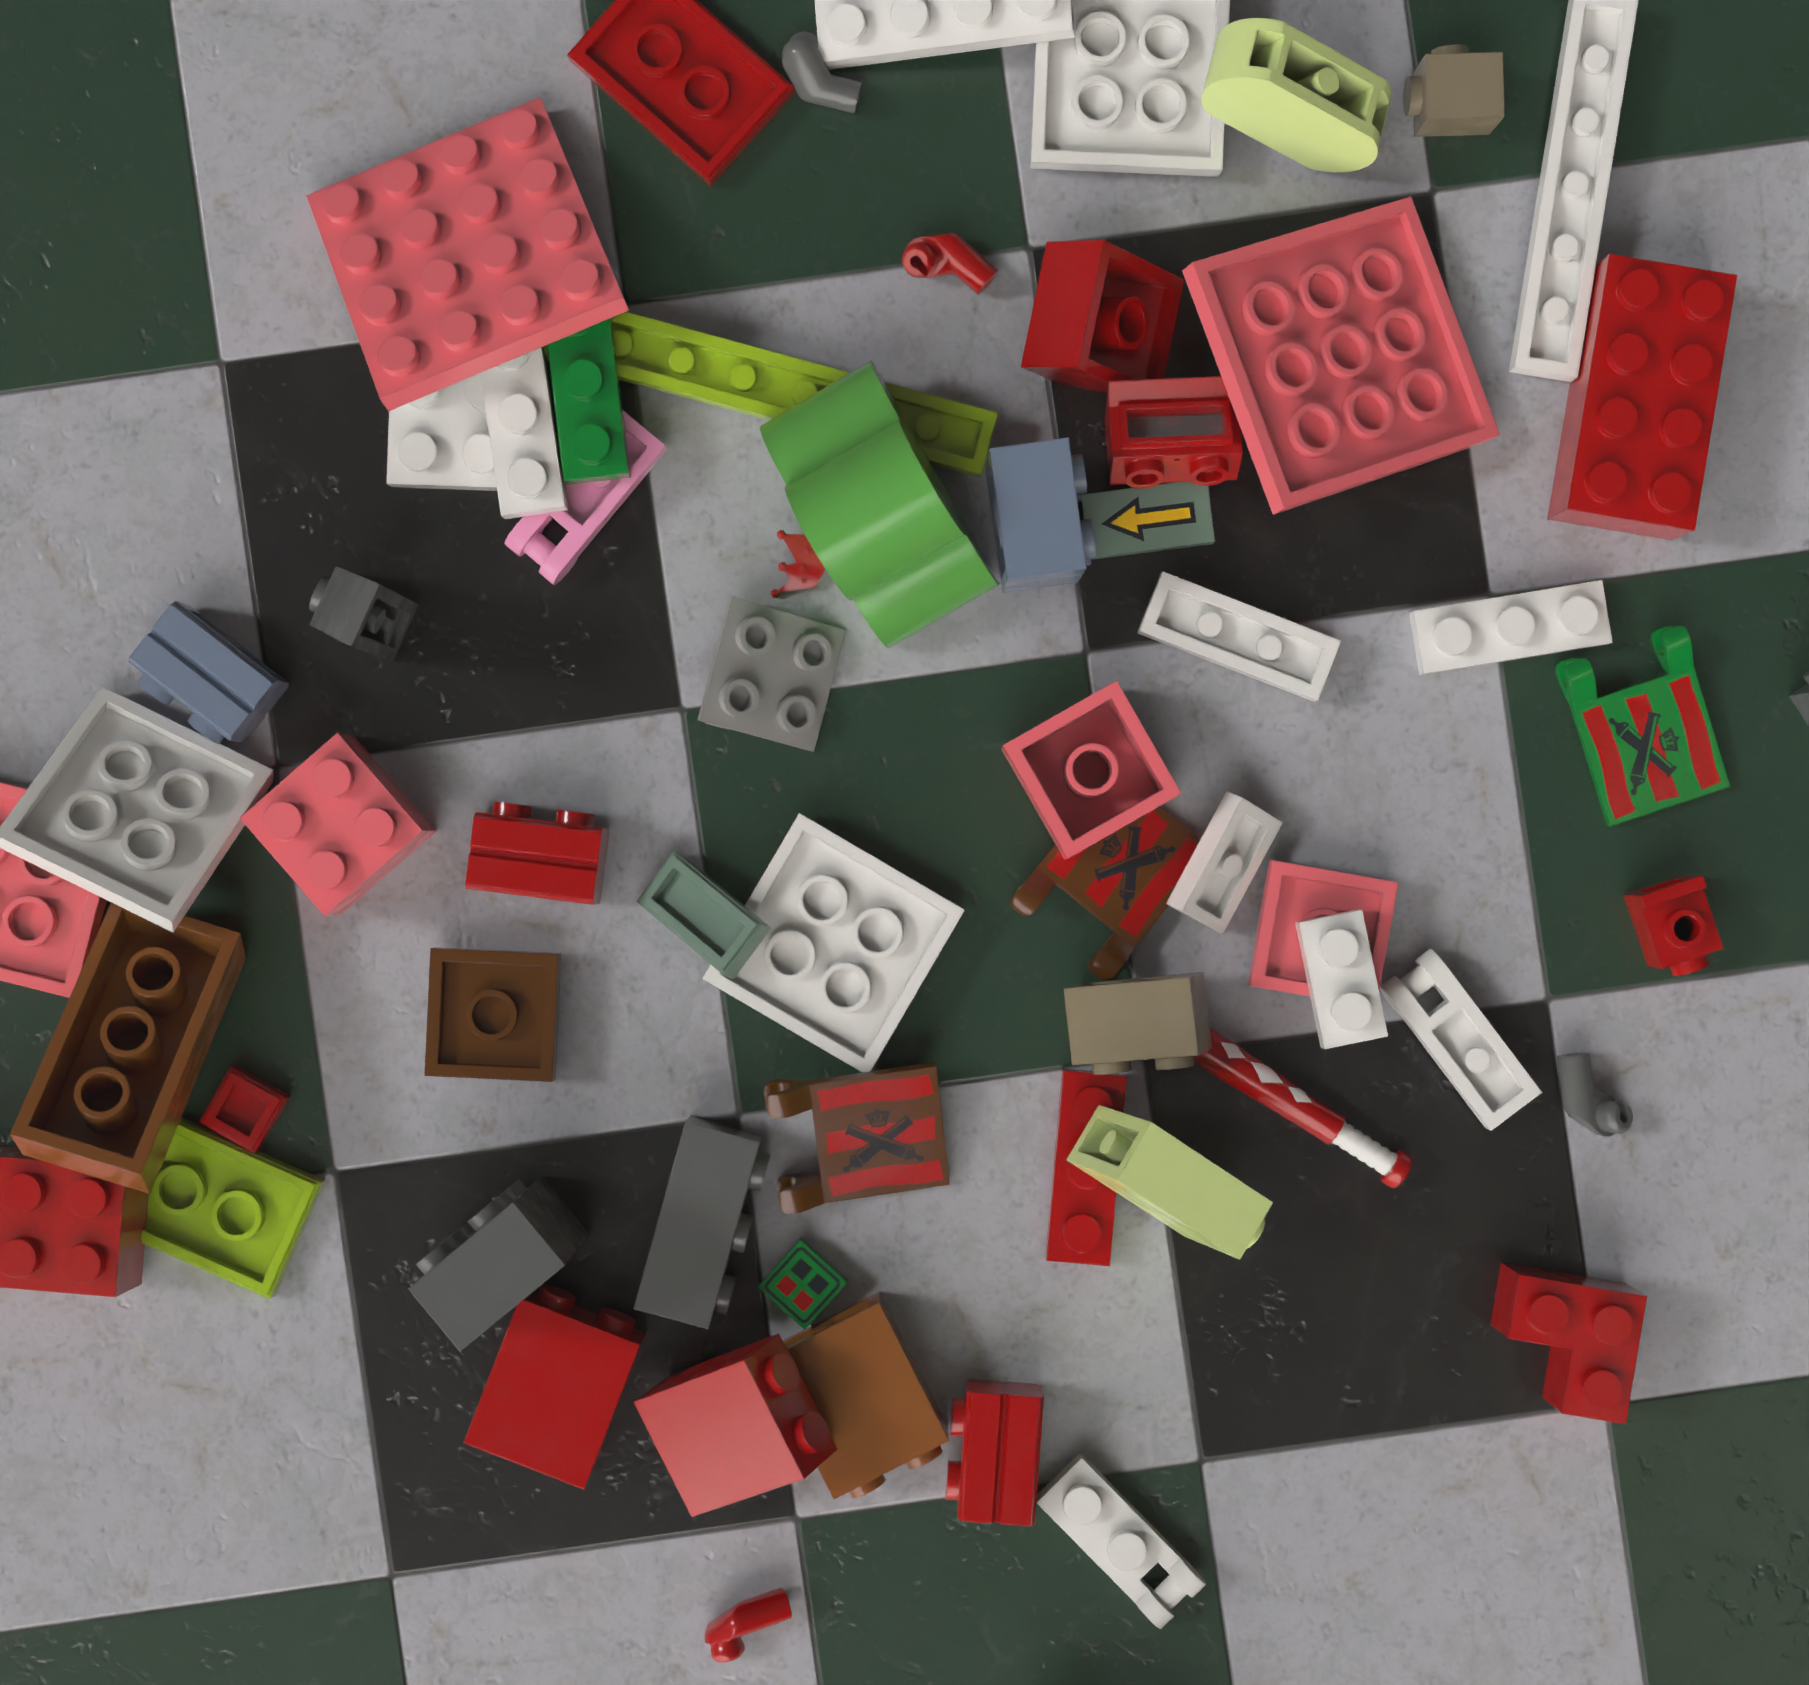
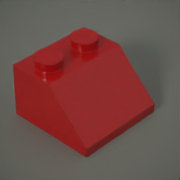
(1100, 316)

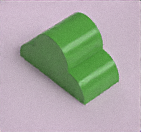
(875, 506)

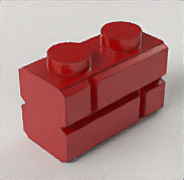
(537, 856)
(998, 1452)

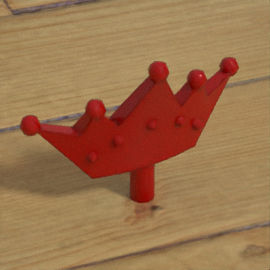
(805, 571)

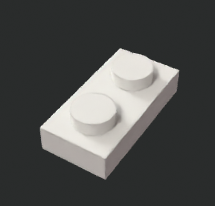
(1224, 862)
(1341, 979)

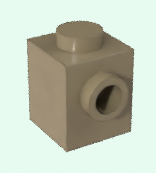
(1455, 92)

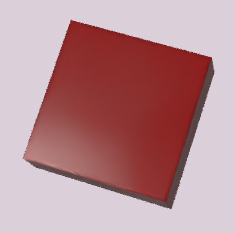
(245, 1109)

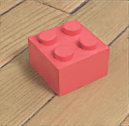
(1090, 770)
(338, 824)

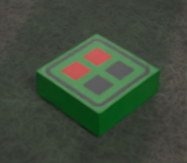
(802, 1283)

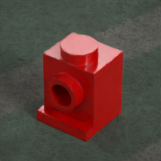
(1655, 914)

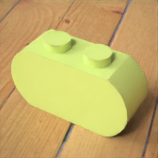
(1296, 95)

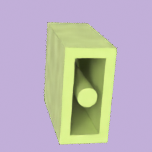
(1170, 1181)

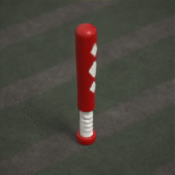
(1276, 1092)

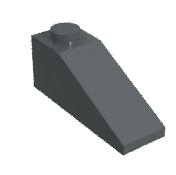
(361, 613)

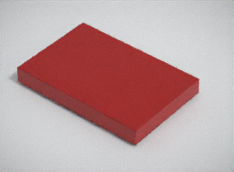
(682, 79)

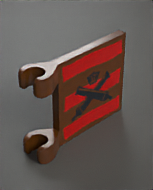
(1118, 881)
(871, 1134)

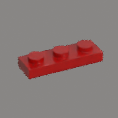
(1079, 1204)

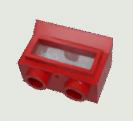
(1171, 432)

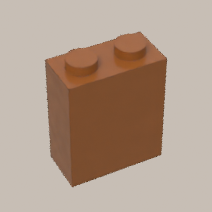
(867, 1396)

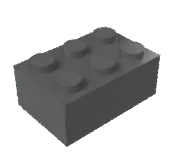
(497, 1260)

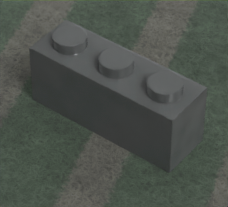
(702, 1222)

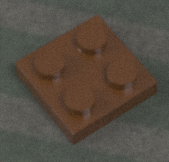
(493, 1014)

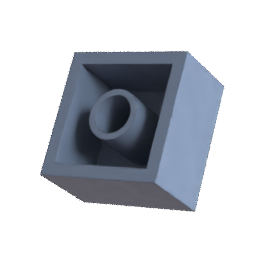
(1037, 514)

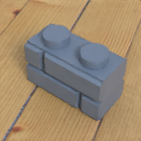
(206, 673)

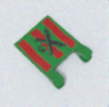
(1648, 740)

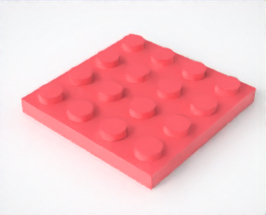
(465, 254)
(1340, 353)

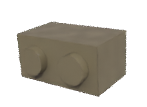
(1138, 1021)

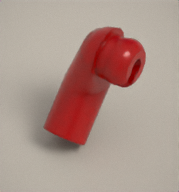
(948, 255)
(742, 1619)

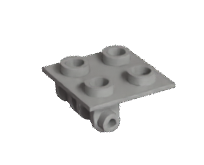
(771, 674)

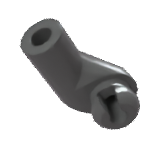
(812, 78)
(1586, 1102)

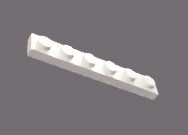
(1573, 188)

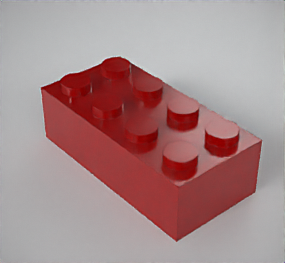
(1643, 398)
(67, 1229)

